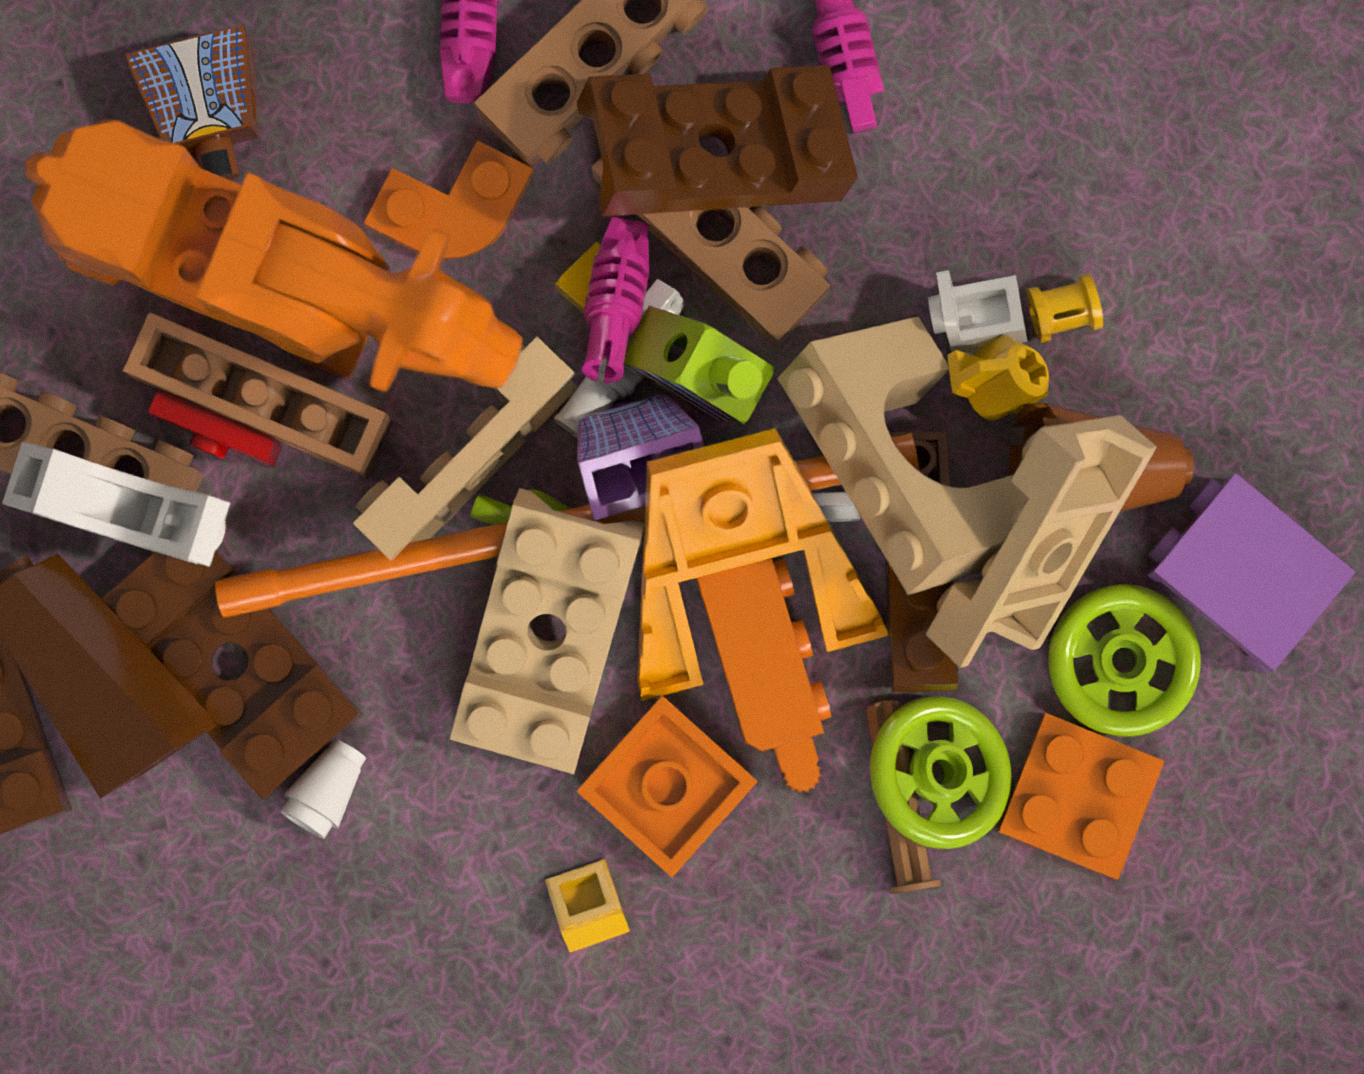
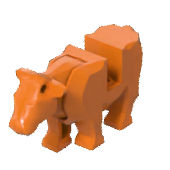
(259, 260)

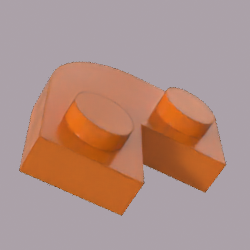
(471, 214)

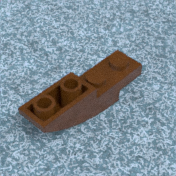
(915, 658)

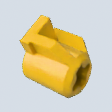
(999, 377)

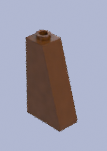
(94, 675)

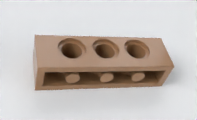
(555, 60)
(769, 308)
(258, 395)
(106, 443)

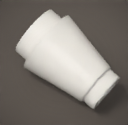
(324, 789)

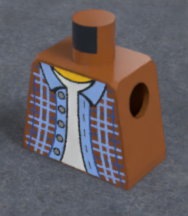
(201, 94)

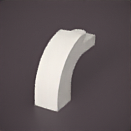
(116, 504)

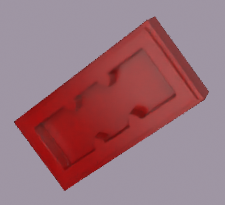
(213, 431)

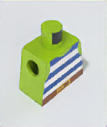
(709, 376)

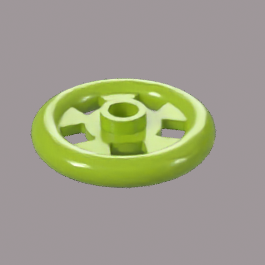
(1152, 706)
(894, 788)

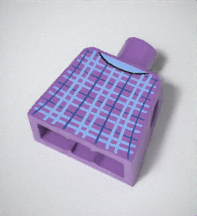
(621, 442)

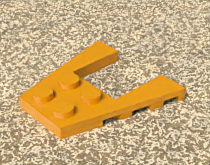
(723, 512)

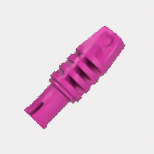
(846, 45)
(467, 48)
(616, 296)

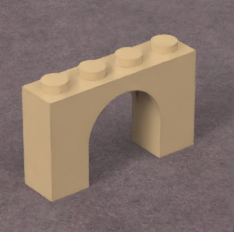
(920, 525)

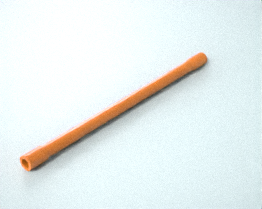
(274, 587)

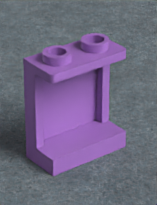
(1249, 570)

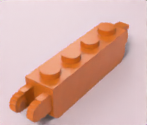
(765, 665)

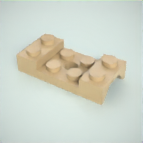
(530, 395)
(1075, 489)
(534, 693)

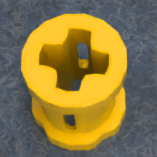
(1064, 308)

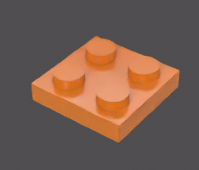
(667, 786)
(1080, 796)

